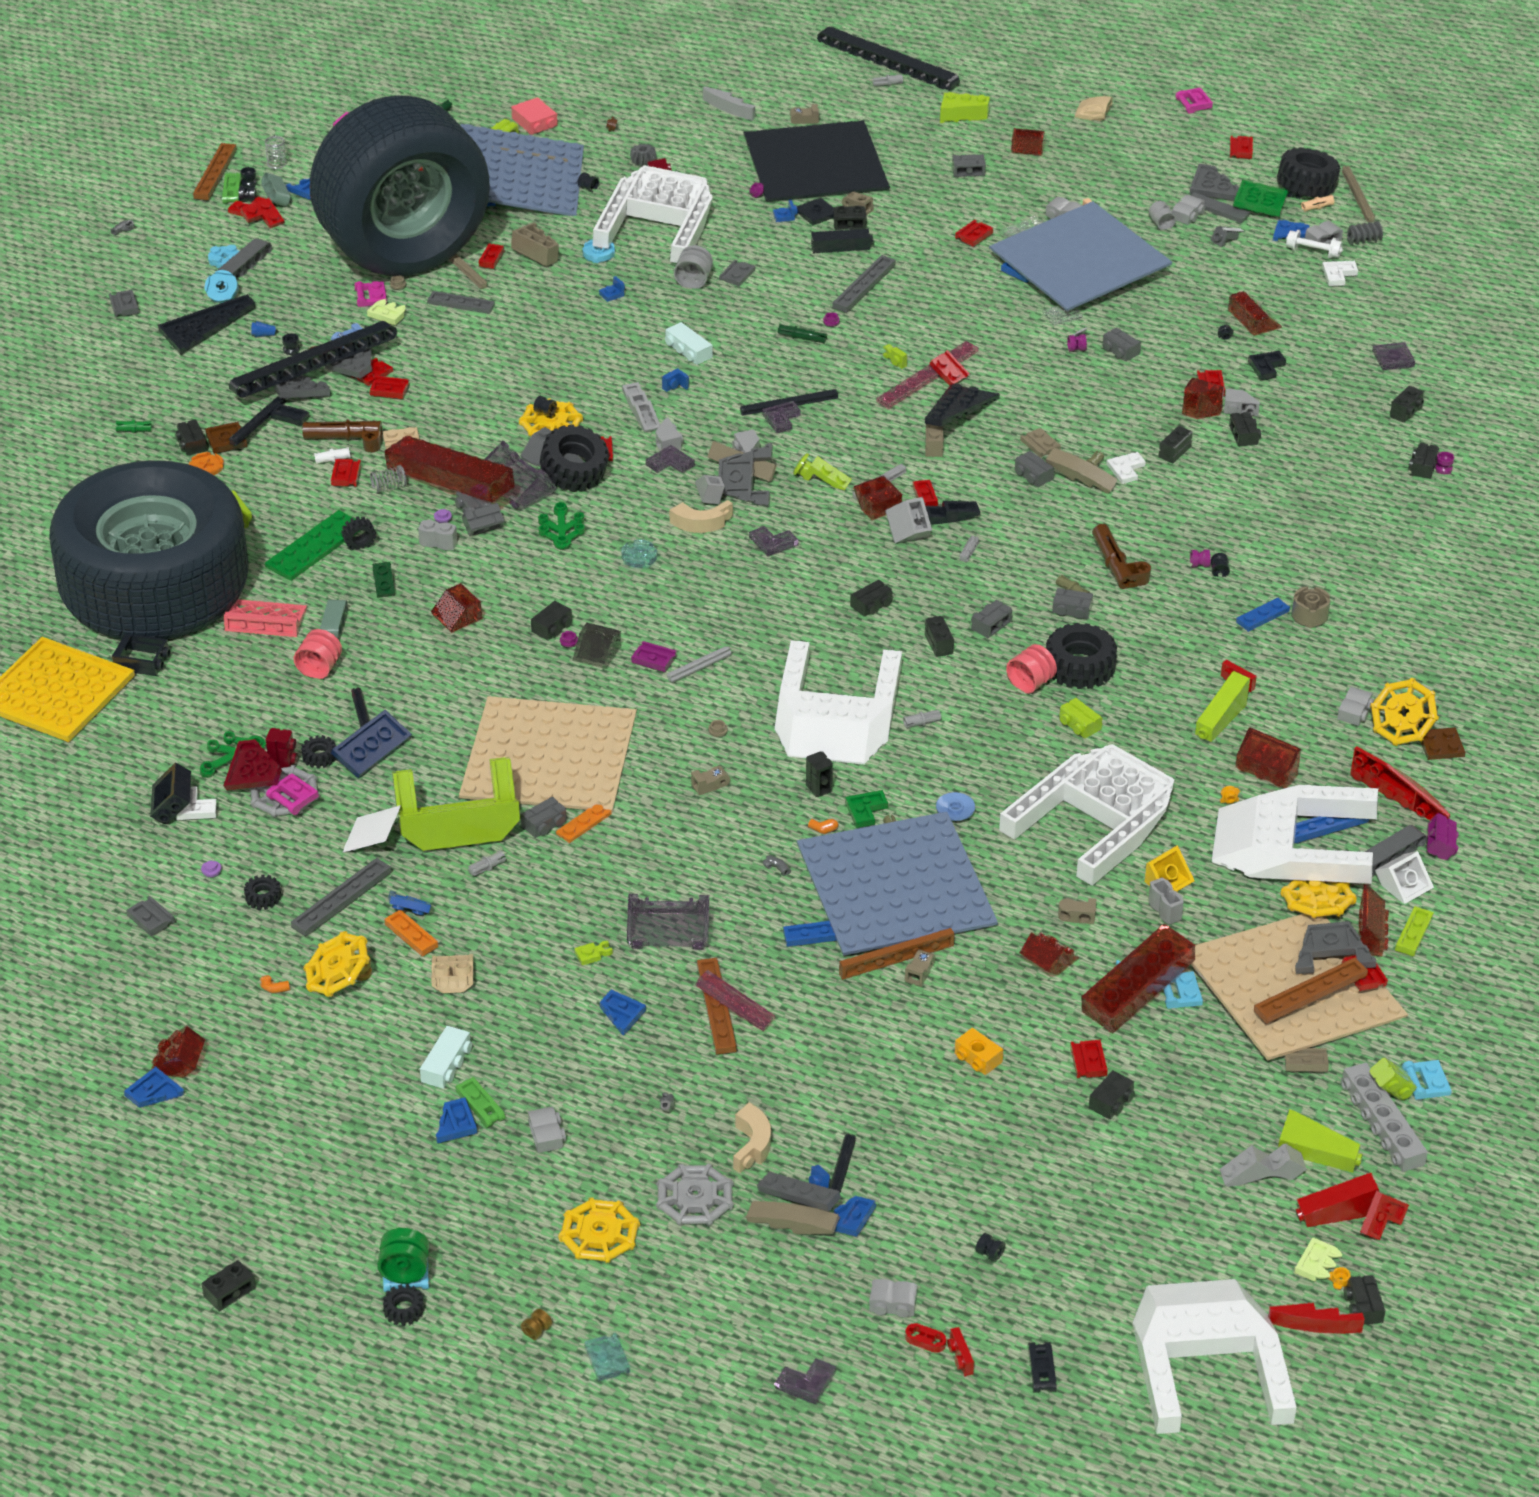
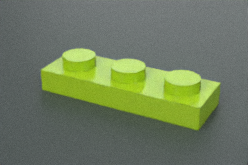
(1414, 931)

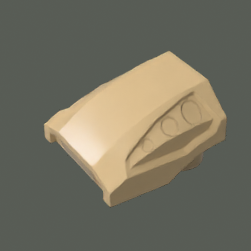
(1094, 108)
(452, 973)

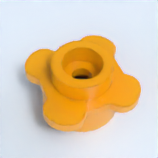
(1229, 794)
(1337, 1273)

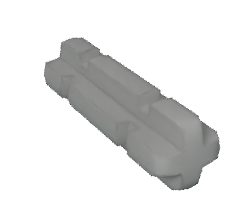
(969, 548)

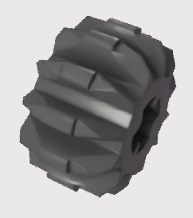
(642, 154)

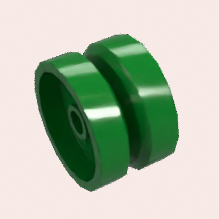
(403, 1255)

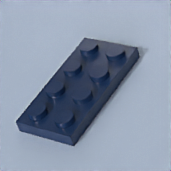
(371, 743)

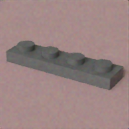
(799, 1191)

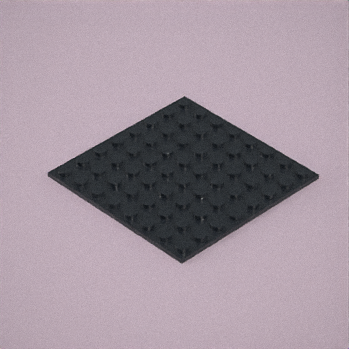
(815, 160)

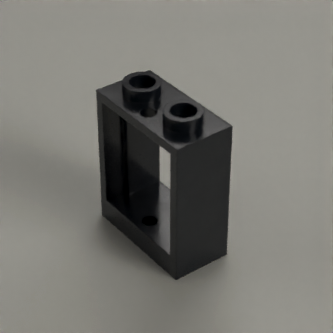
(144, 644)
(170, 793)

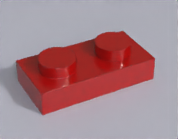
(491, 255)
(925, 489)
(1228, 667)
(963, 1357)

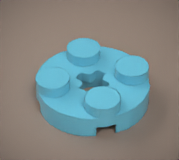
(598, 254)
(216, 255)
(230, 283)

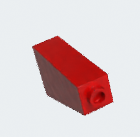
(1338, 1203)

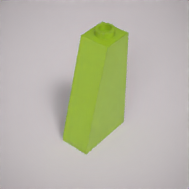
(1224, 707)
(1320, 1143)

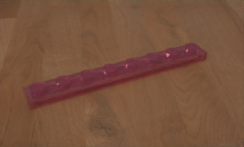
(922, 378)

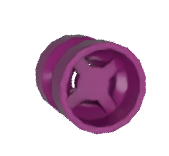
(1077, 342)
(1444, 462)
(1202, 558)

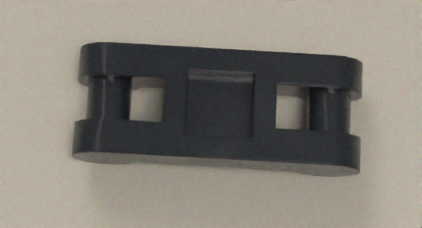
(1042, 1367)

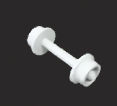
(1334, 248)

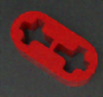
(925, 1337)

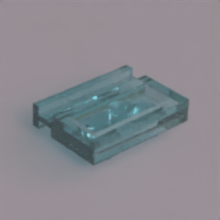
(607, 1357)

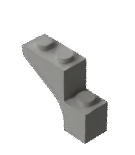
(1256, 1164)

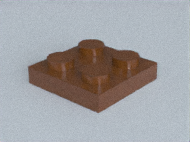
(219, 437)
(1442, 744)

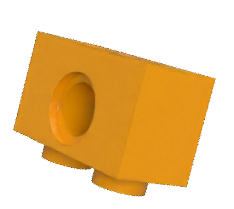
(978, 1051)

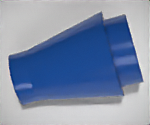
(261, 329)

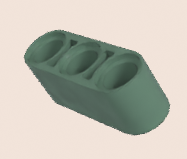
(275, 189)
(334, 616)

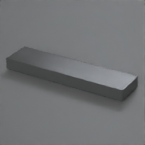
(1223, 209)
(461, 302)

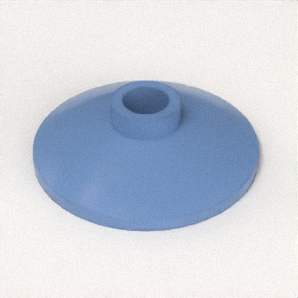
(957, 805)

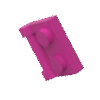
(1197, 97)
(376, 292)
(296, 789)

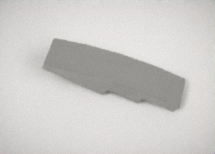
(725, 102)
(641, 407)

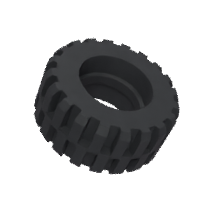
(1308, 172)
(579, 442)
(1083, 640)

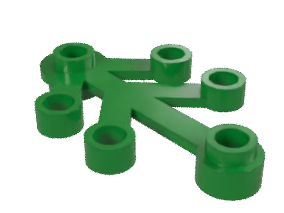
(561, 540)
(207, 773)

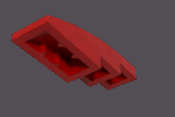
(1307, 1318)

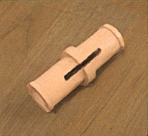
(1308, 205)

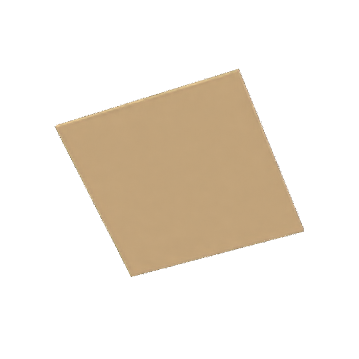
(553, 751)
(1262, 963)

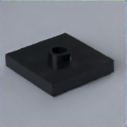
(815, 211)

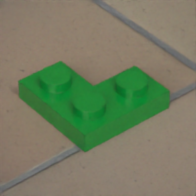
(862, 805)

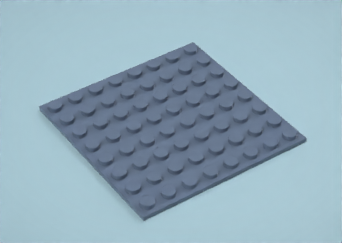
(529, 179)
(1080, 255)
(895, 882)

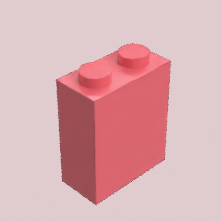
(534, 116)

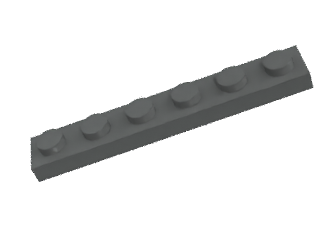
(864, 283)
(340, 897)

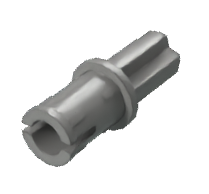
(888, 80)
(921, 718)
(486, 863)

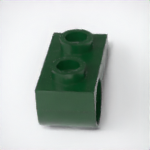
(383, 579)

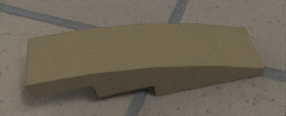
(1078, 468)
(762, 469)
(794, 1216)

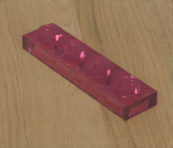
(735, 1000)

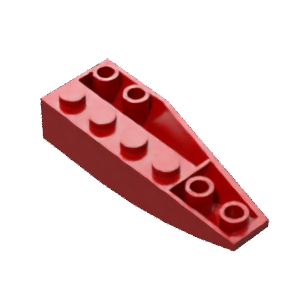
(1394, 784)

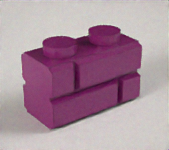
(1442, 837)

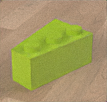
(964, 107)

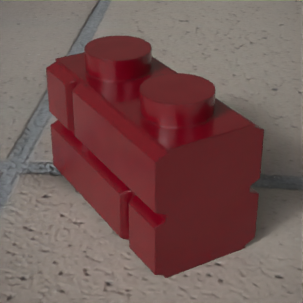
(281, 747)

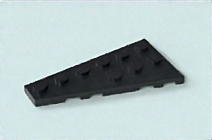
(195, 327)
(957, 401)

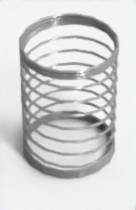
(276, 146)
(398, 474)

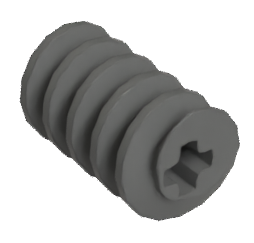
(1364, 232)

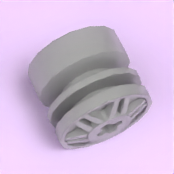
(693, 267)

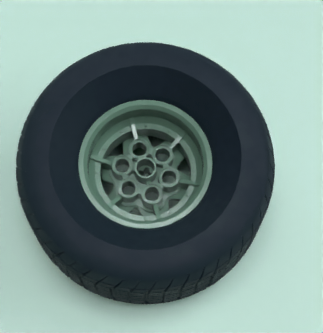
(378, 201)
(149, 549)

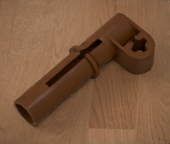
(347, 430)
(1115, 560)

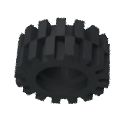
(355, 526)
(318, 744)
(262, 900)
(400, 1295)

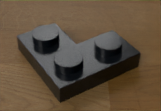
(1264, 364)

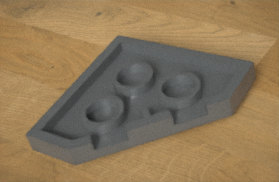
(1212, 183)
(355, 365)
(302, 388)

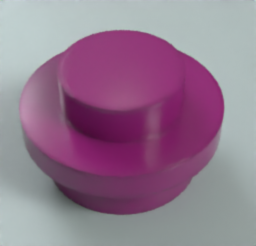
(756, 190)
(831, 319)
(568, 639)

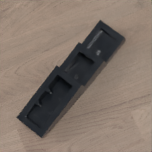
(952, 512)

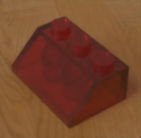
(1251, 314)
(1268, 758)
(1372, 921)

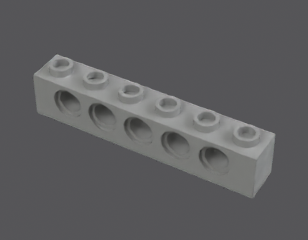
(1384, 1118)

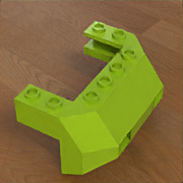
(461, 821)

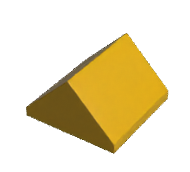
(1170, 866)

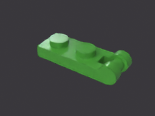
(231, 187)
(480, 1102)

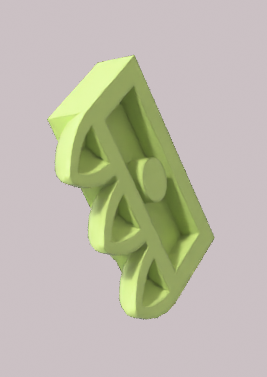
(386, 312)
(1316, 1260)

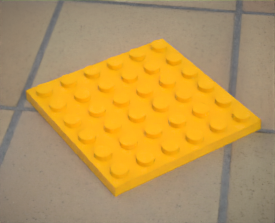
(59, 688)

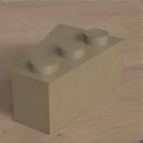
(535, 244)

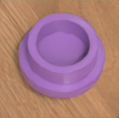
(442, 516)
(211, 869)

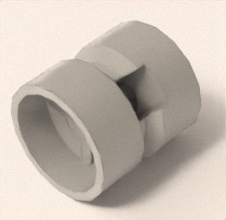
(1162, 215)

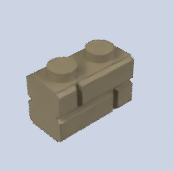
(933, 441)

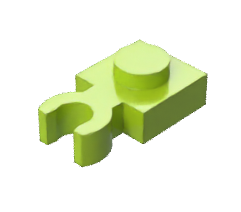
(896, 355)
(590, 953)

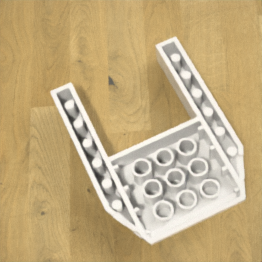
(659, 197)
(839, 725)
(1109, 788)
(1261, 831)
(1207, 1321)

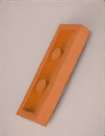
(583, 823)
(411, 933)

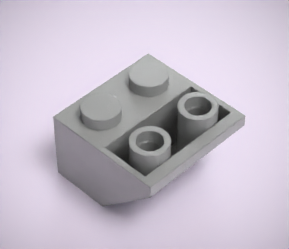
(909, 520)

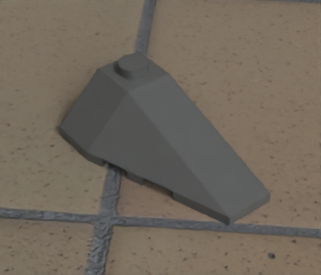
(534, 447)

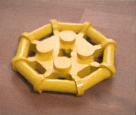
(559, 419)
(1412, 718)
(1318, 898)
(328, 971)
(601, 1214)

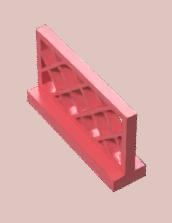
(270, 624)

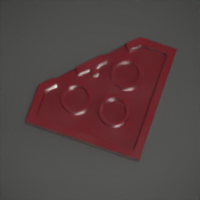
(251, 767)

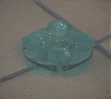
(631, 556)

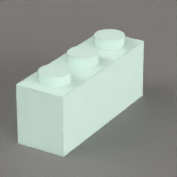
(688, 343)
(445, 1057)

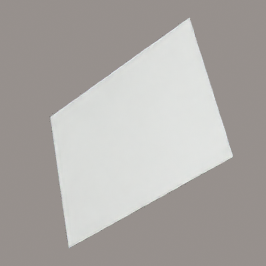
(371, 829)

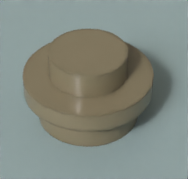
(397, 282)
(718, 728)

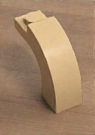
(700, 520)
(757, 1127)

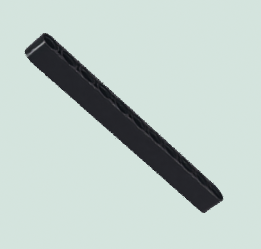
(889, 58)
(351, 344)

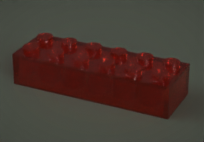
(1138, 978)

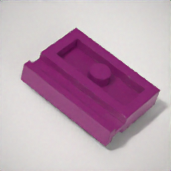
(653, 656)

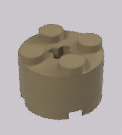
(1311, 606)

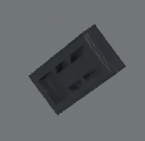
(290, 414)

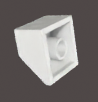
(1405, 877)

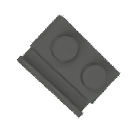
(737, 273)
(123, 303)
(150, 916)

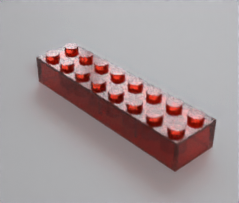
(450, 468)

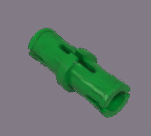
(133, 426)

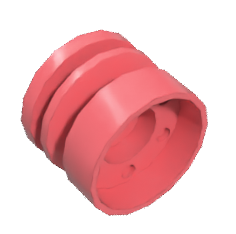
(317, 654)
(1031, 668)

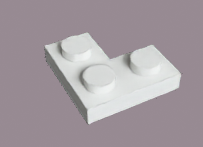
(1336, 271)
(1124, 465)
(198, 808)

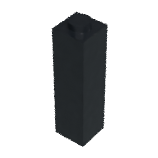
(841, 241)

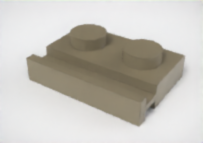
(1040, 442)
(1307, 1060)

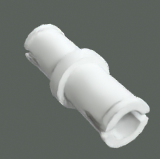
(332, 455)

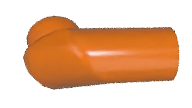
(823, 827)
(273, 987)

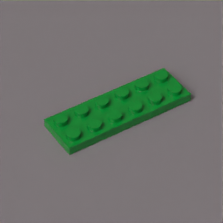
(310, 547)

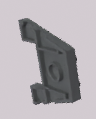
(738, 475)
(1332, 940)

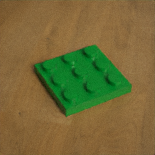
(1260, 198)

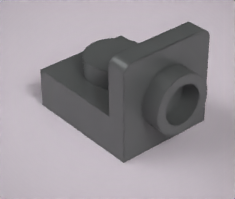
(1221, 235)

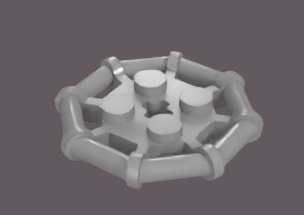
(278, 809)
(694, 1179)

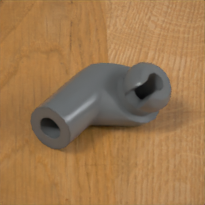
(122, 226)
(779, 863)
(667, 1102)

